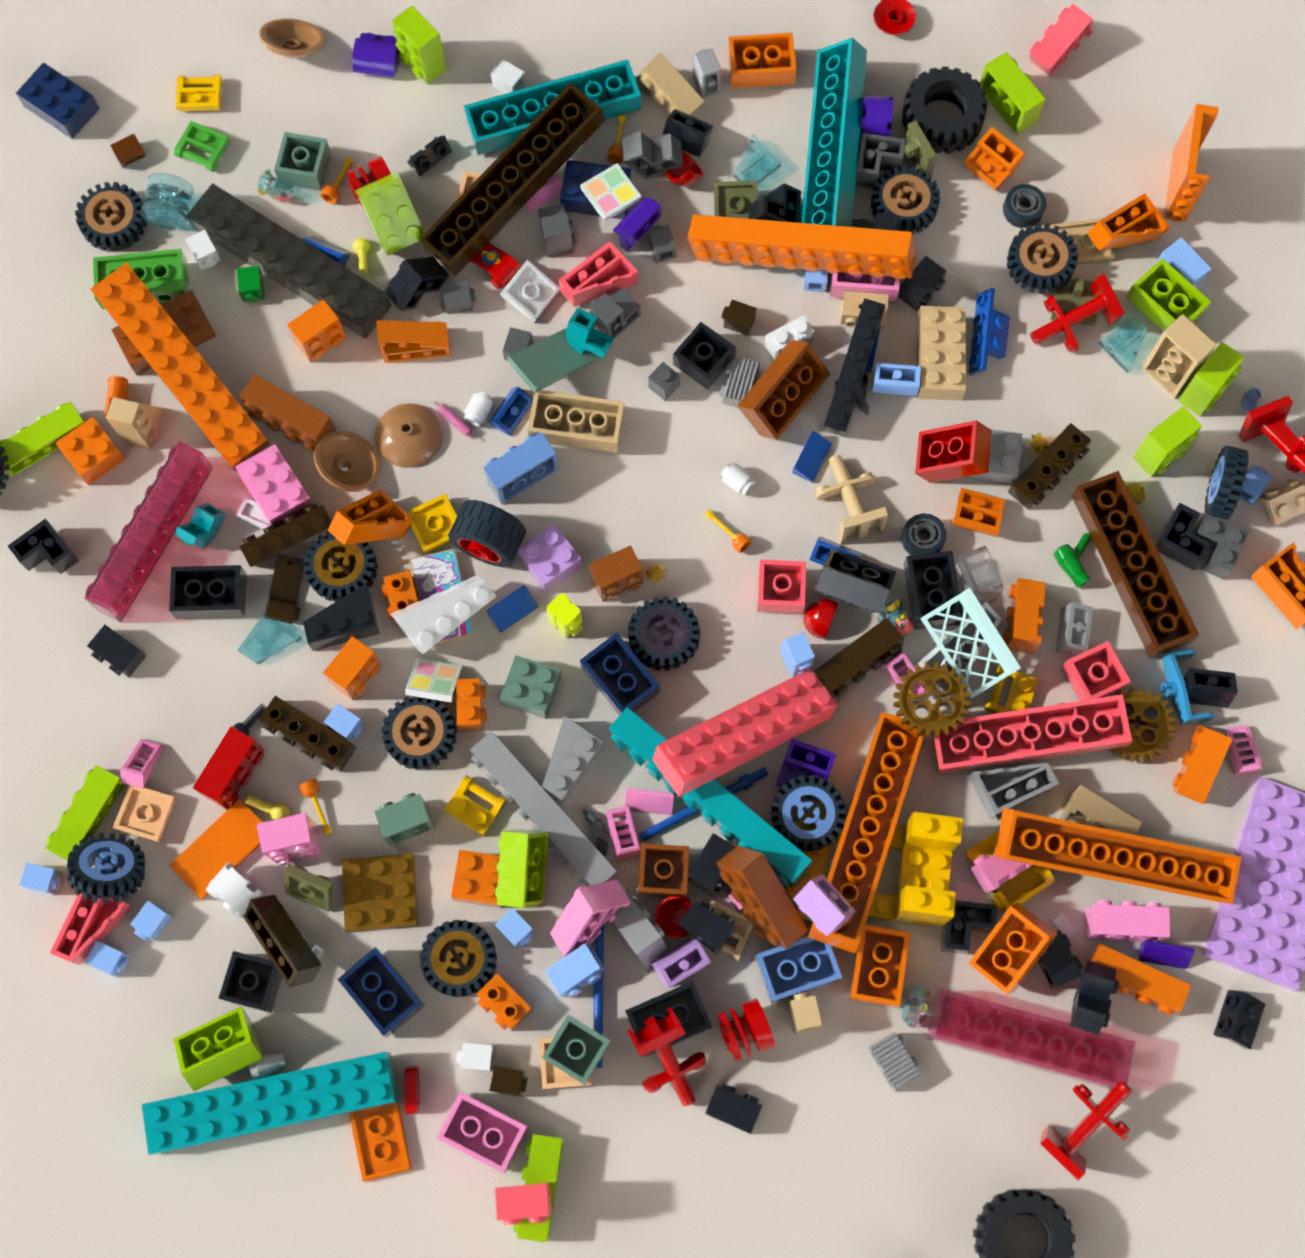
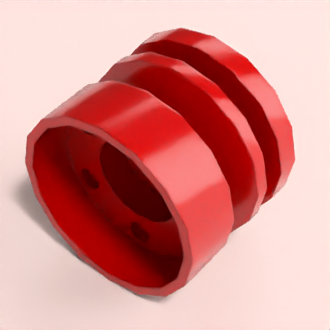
(378, 170)
(746, 1030)

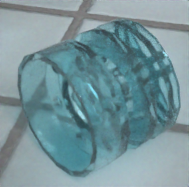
(167, 201)

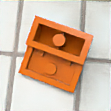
(994, 159)
(978, 512)

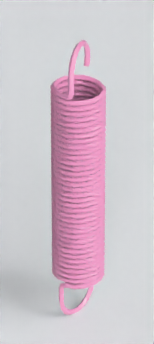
(455, 420)

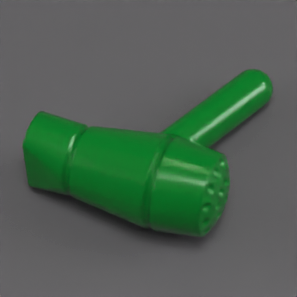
(1070, 563)

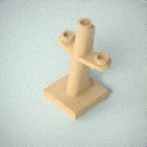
(859, 519)

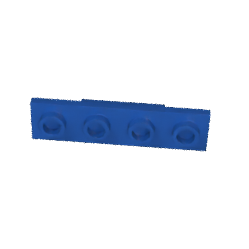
(989, 332)

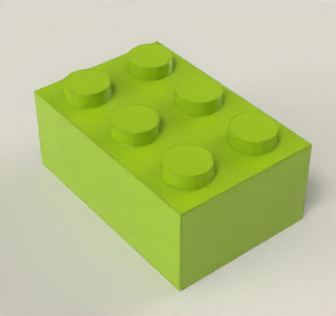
(419, 45)
(1012, 93)
(390, 213)
(1166, 295)
(1212, 379)
(1168, 442)
(522, 868)
(217, 1048)

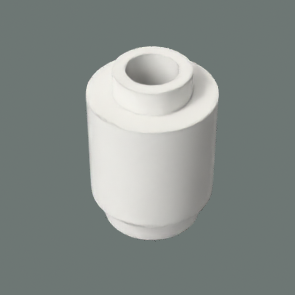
(478, 409)
(737, 478)

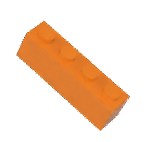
(1143, 981)

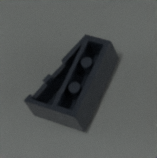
(345, 618)

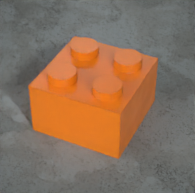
(316, 331)
(90, 451)
(352, 668)
(476, 878)

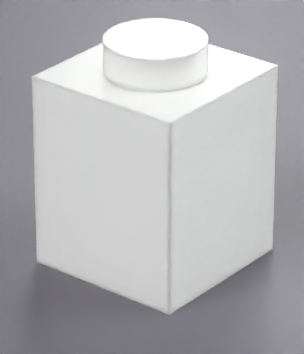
(507, 77)
(203, 250)
(475, 1057)

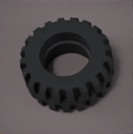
(952, 87)
(1027, 1202)

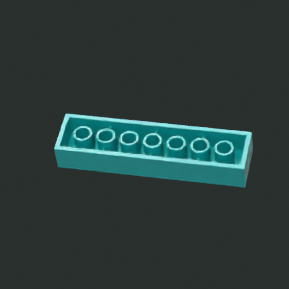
(501, 119)

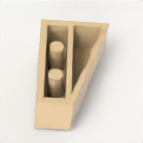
(668, 87)
(134, 421)
(1093, 810)

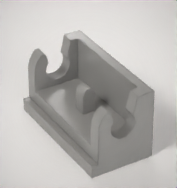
(1074, 628)

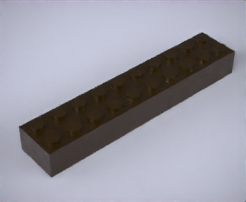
(512, 179)

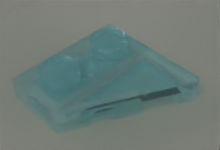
(756, 162)
(1124, 342)
(267, 639)

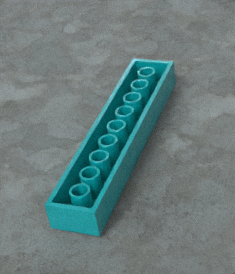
(834, 134)
(715, 804)
(269, 1103)

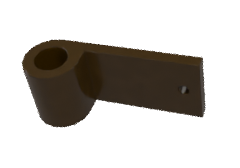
(284, 590)

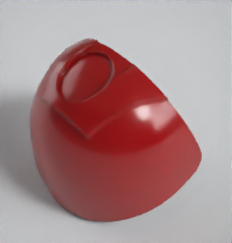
(686, 174)
(819, 616)
(670, 913)

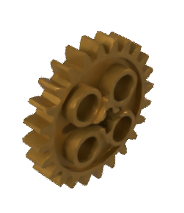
(928, 678)
(1138, 703)

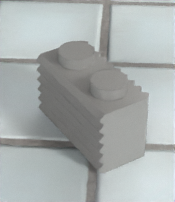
(706, 72)
(741, 379)
(895, 1061)

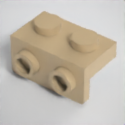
(1285, 501)

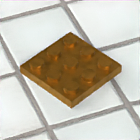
(379, 892)

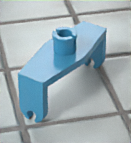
(1177, 689)

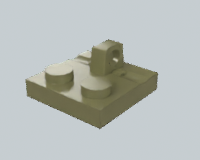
(919, 149)
(734, 198)
(1072, 296)
(308, 887)

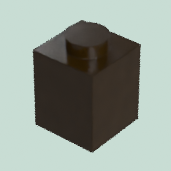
(739, 317)
(508, 1081)

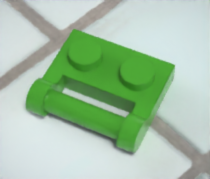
(205, 140)

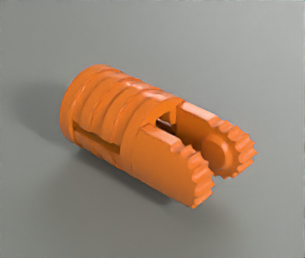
(116, 388)

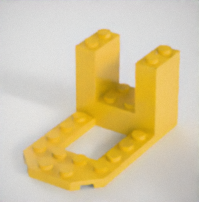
(922, 875)

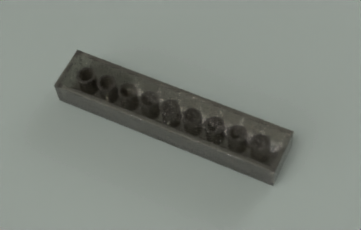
(289, 260)

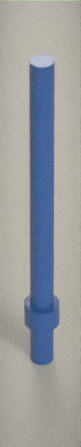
(744, 782)
(598, 990)

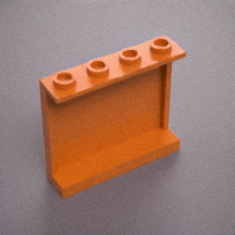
(1184, 183)

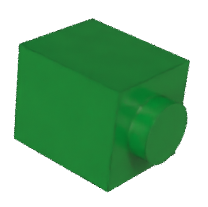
(250, 283)

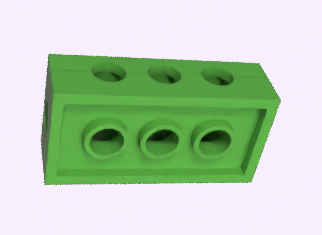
(160, 271)

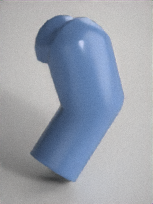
(1250, 399)

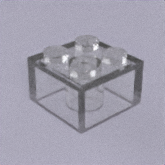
(978, 573)

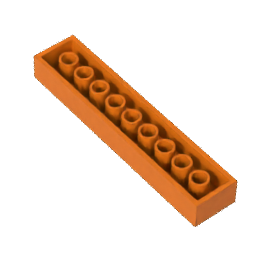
(803, 246)
(180, 366)
(871, 825)
(1117, 856)

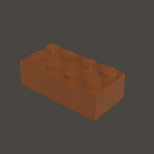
(187, 316)
(784, 389)
(285, 413)
(761, 897)

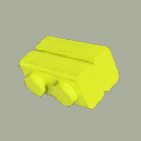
(565, 616)

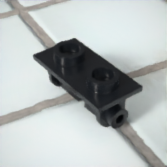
(433, 153)

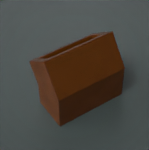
(128, 150)

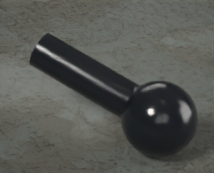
(245, 726)

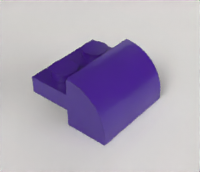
(375, 55)
(638, 222)
(805, 761)

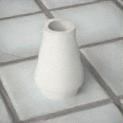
(267, 1065)

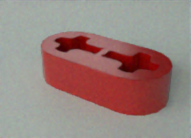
(412, 1090)

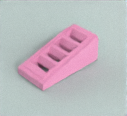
(907, 664)
(1236, 759)
(139, 776)
(628, 852)

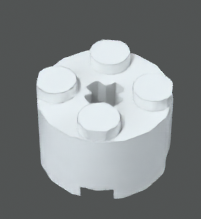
(234, 889)

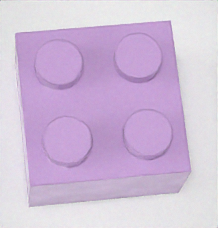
(549, 558)

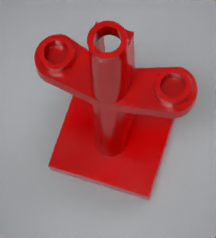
(1104, 301)
(1271, 422)
(657, 1038)
(1065, 1148)

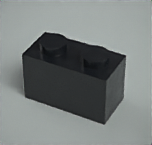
(690, 131)
(925, 280)
(116, 650)
(1210, 687)
(1058, 962)
(733, 1108)

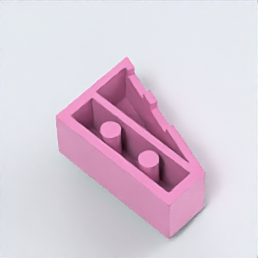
(995, 871)
(587, 913)

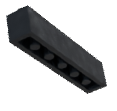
(854, 367)

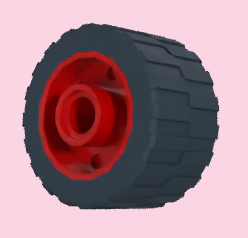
(487, 533)

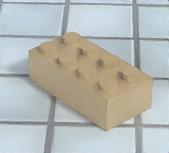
(941, 352)
(1178, 355)
(577, 420)

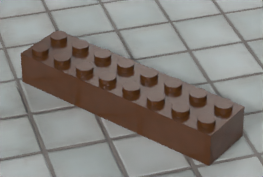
(1134, 564)

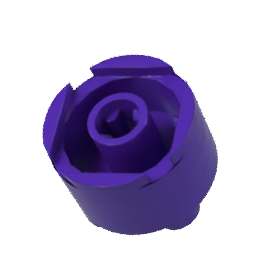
(877, 115)

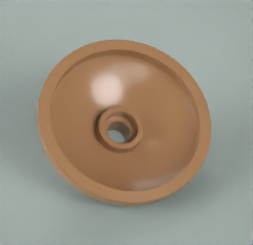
(291, 37)
(409, 447)
(352, 454)

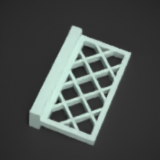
(985, 628)

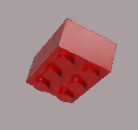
(953, 451)
(229, 768)

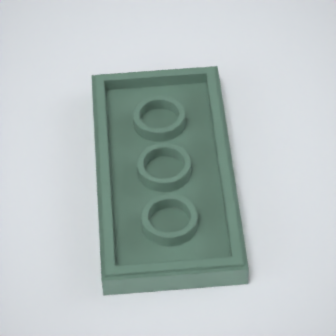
(549, 361)

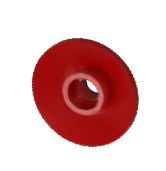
(894, 9)

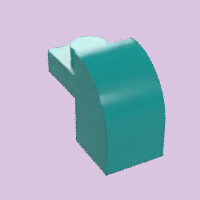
(583, 336)
(202, 527)

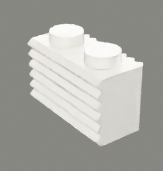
(796, 330)

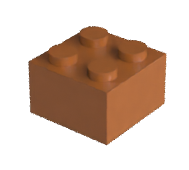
(616, 574)
(663, 870)

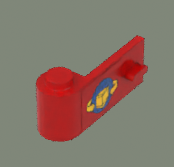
(497, 264)

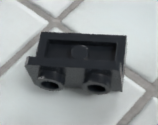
(1239, 1018)

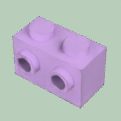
(824, 905)
(680, 962)

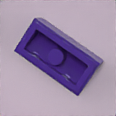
(1165, 954)

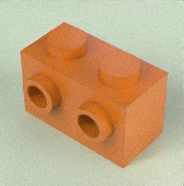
(400, 591)
(470, 704)
(504, 1003)

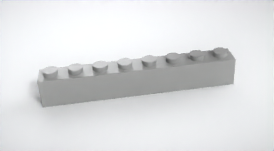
(542, 810)

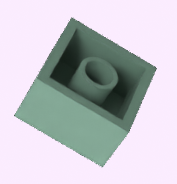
(302, 160)
(530, 686)
(404, 818)
(576, 1049)

